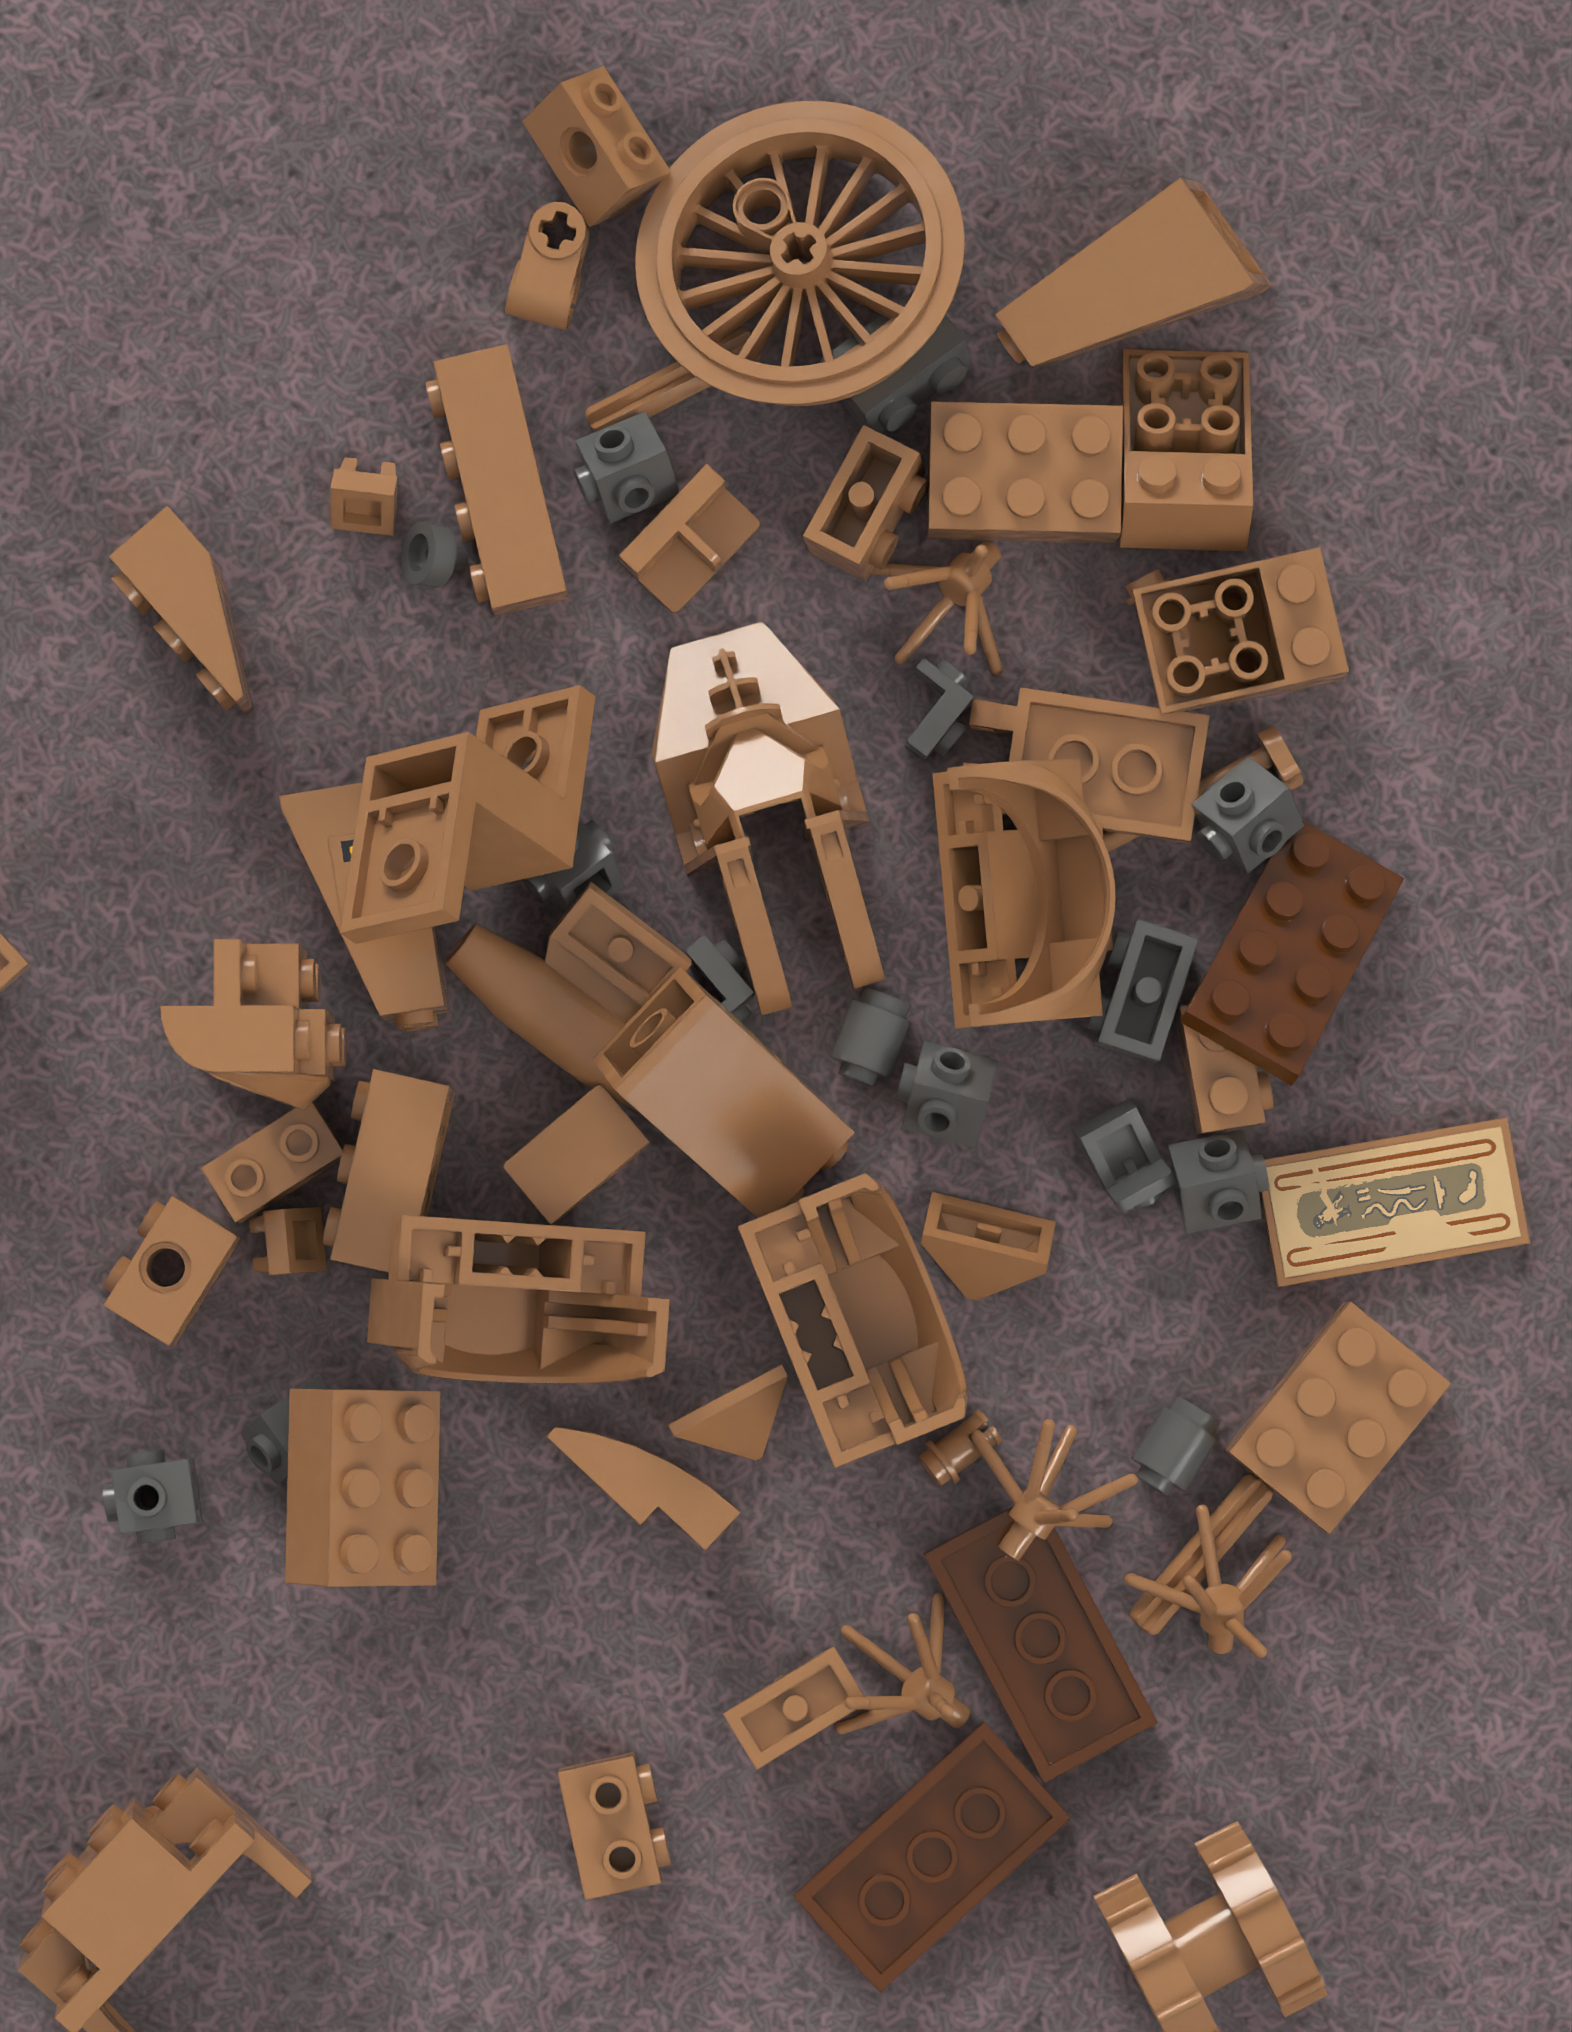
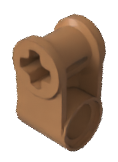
(547, 277)

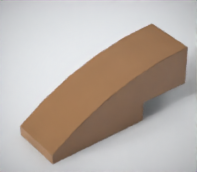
(645, 1481)

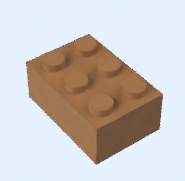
(1024, 472)
(390, 1166)
(1337, 1417)
(362, 1487)

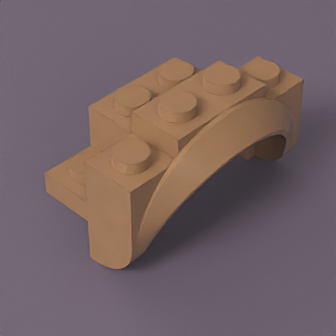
(1023, 892)
(262, 1024)

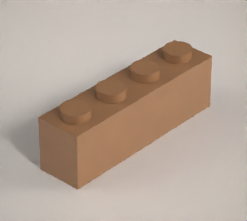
(499, 481)

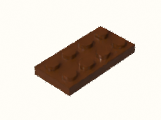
(1292, 952)
(1041, 1645)
(931, 1856)

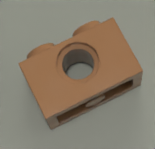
(596, 146)
(274, 1162)
(205, 1252)

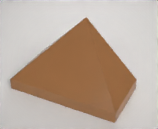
(985, 1245)
(737, 1420)

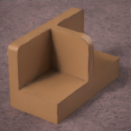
(689, 540)
(576, 1154)
(793, 1707)

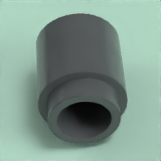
(871, 1037)
(1175, 1447)

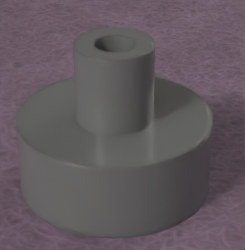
(431, 554)

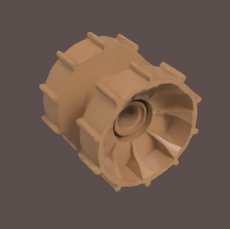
(1213, 1941)

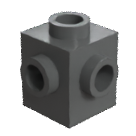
(625, 468)
(1246, 816)
(591, 862)
(946, 1093)
(1217, 1181)
(177, 1492)

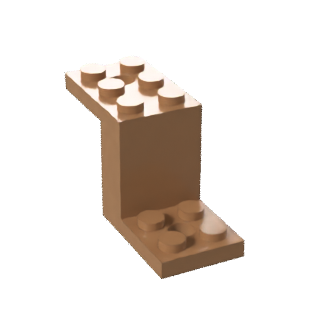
(467, 814)

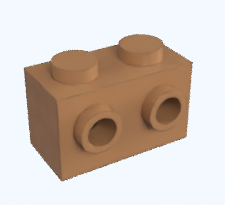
(866, 503)
(1221, 1085)
(612, 1825)

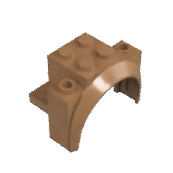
(518, 1303)
(858, 1318)
(135, 1890)

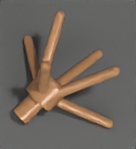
(962, 585)
(1033, 1509)
(1222, 1604)
(922, 1690)

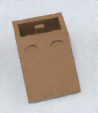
(1186, 450)
(180, 580)
(1241, 632)

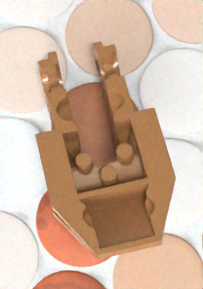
(748, 733)

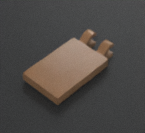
(1133, 761)

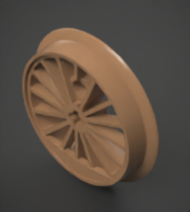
(776, 274)

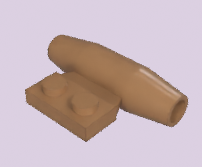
(591, 983)

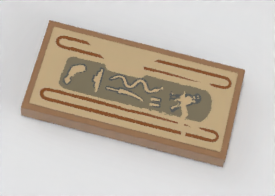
(1393, 1202)

